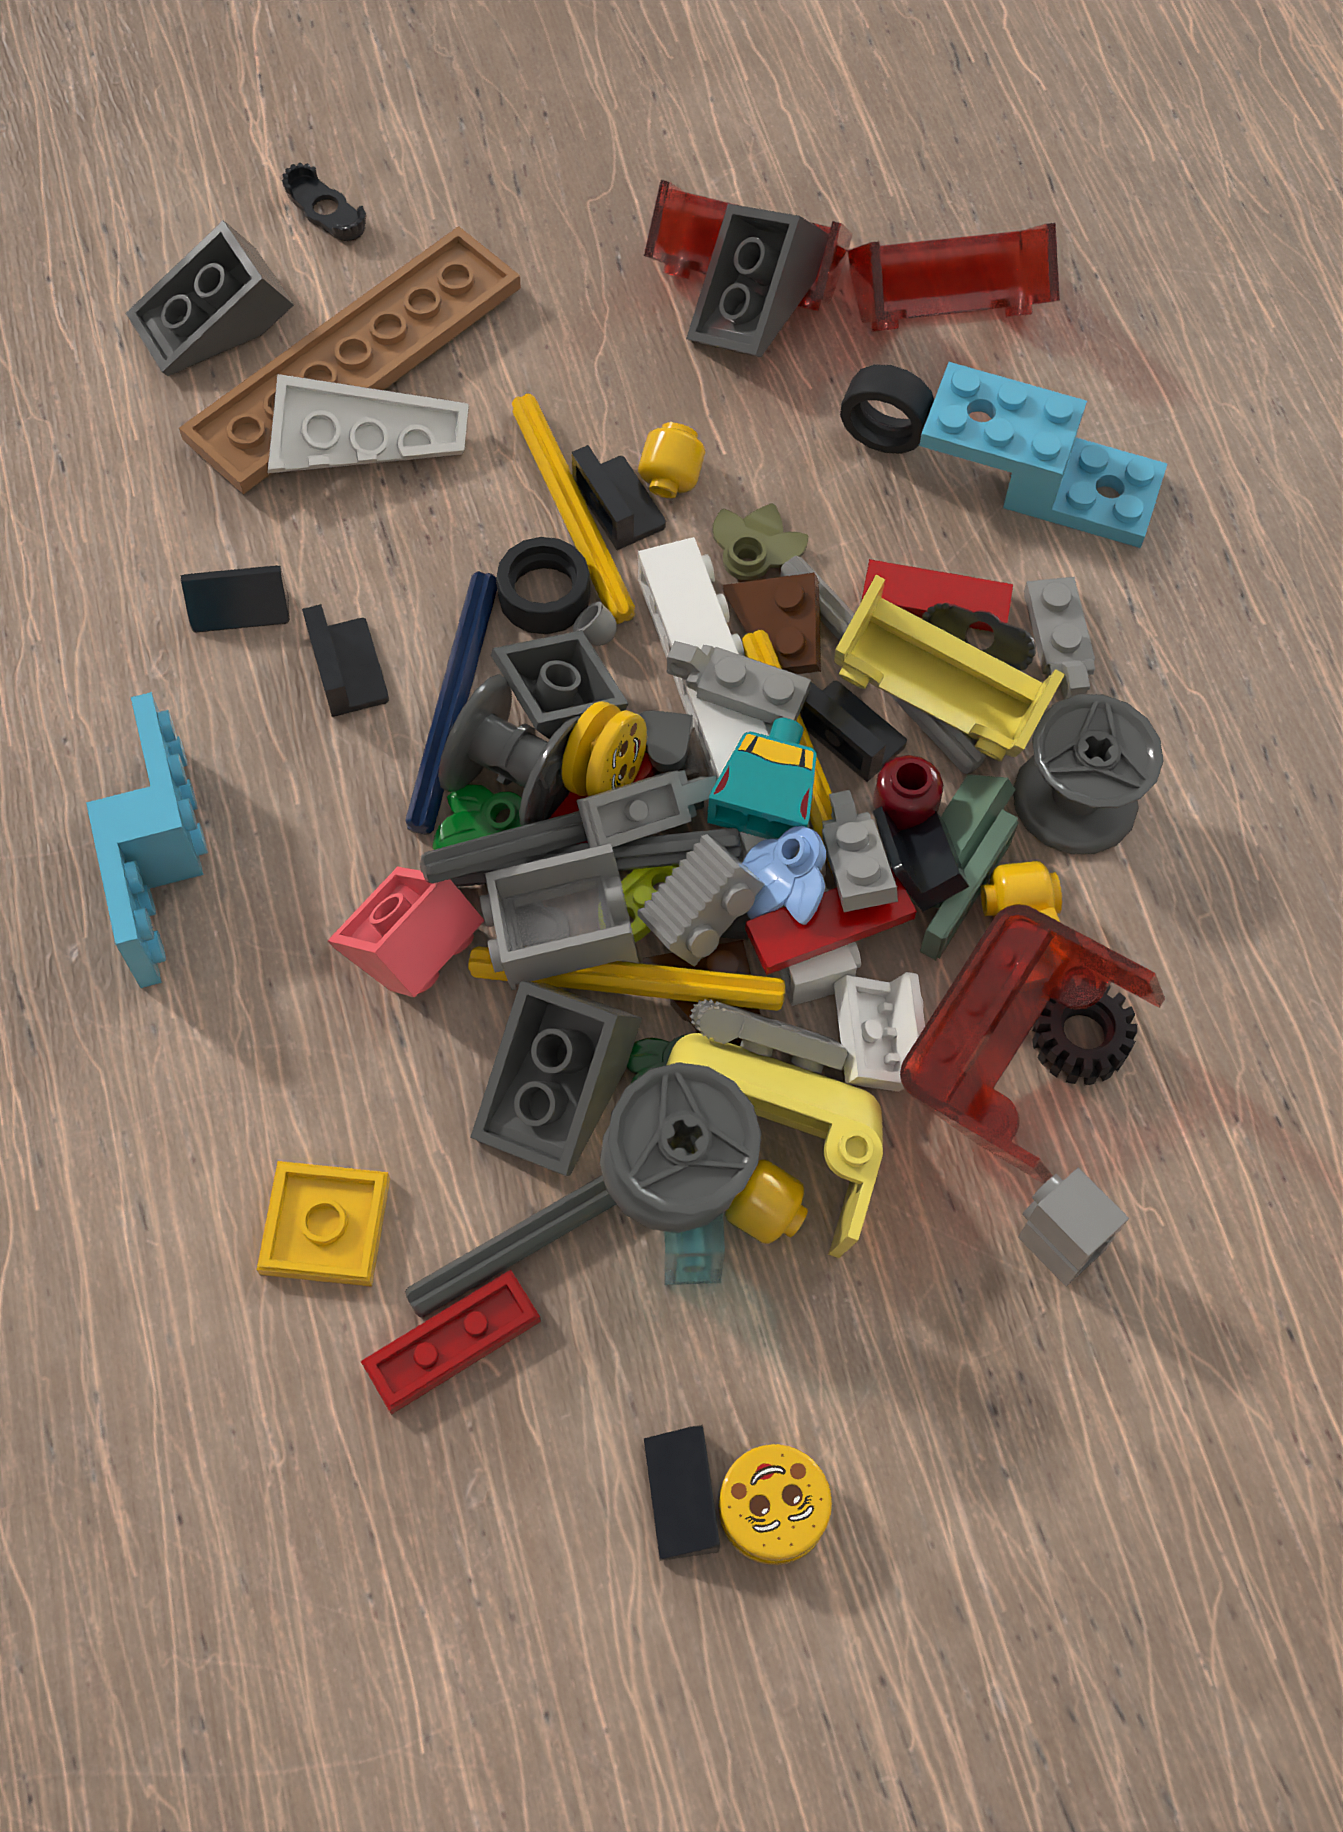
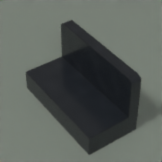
(616, 498)
(346, 662)
(850, 729)
(923, 859)

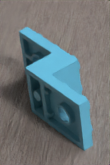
(1036, 441)
(147, 840)

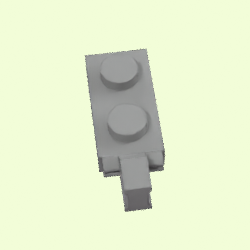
(1061, 632)
(739, 682)
(642, 807)
(857, 856)

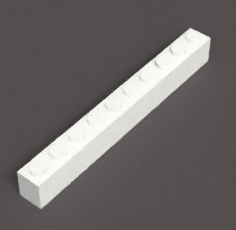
(689, 611)

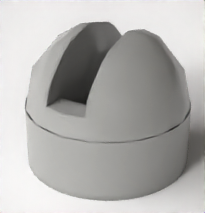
(597, 624)

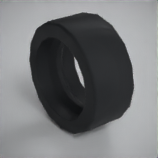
(893, 387)
(535, 555)

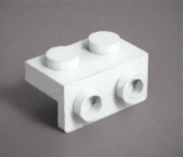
(878, 1027)

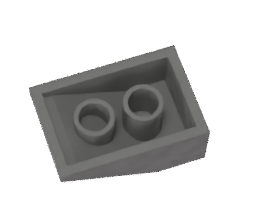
(755, 278)
(209, 302)
(553, 1075)

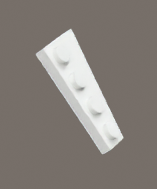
(353, 425)

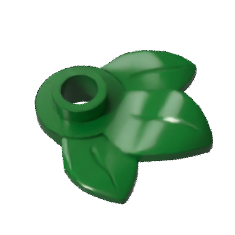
(476, 815)

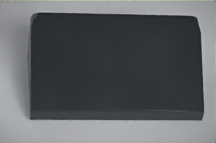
(236, 598)
(682, 1494)

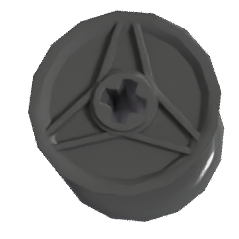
(487, 740)
(1087, 773)
(692, 1111)

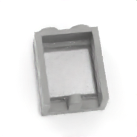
(558, 916)

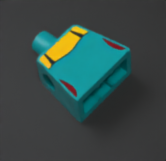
(765, 783)

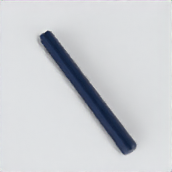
(452, 698)

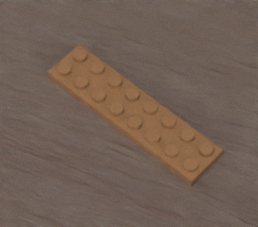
(360, 346)

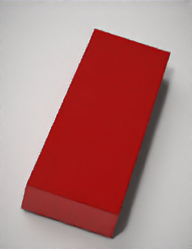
(921, 588)
(786, 942)
(450, 1341)

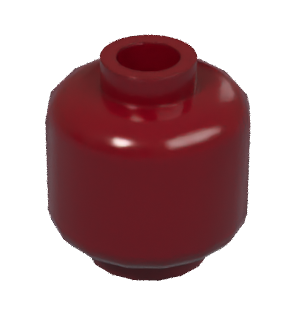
(908, 790)

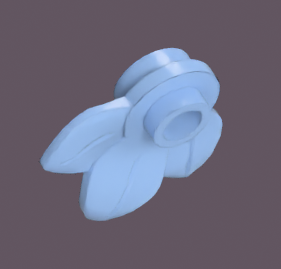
(788, 879)

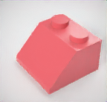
(408, 931)

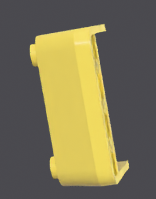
(942, 675)
(810, 1103)

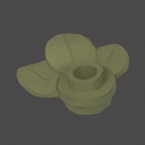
(758, 538)

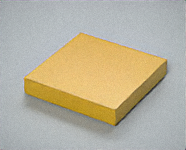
(324, 1223)

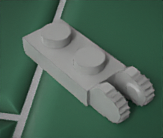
(765, 1034)

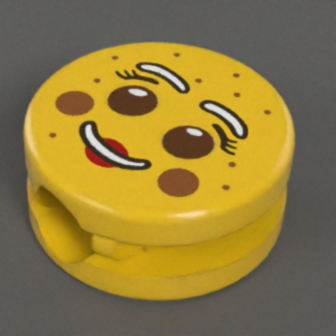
(603, 750)
(774, 1504)

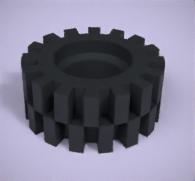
(1083, 1062)

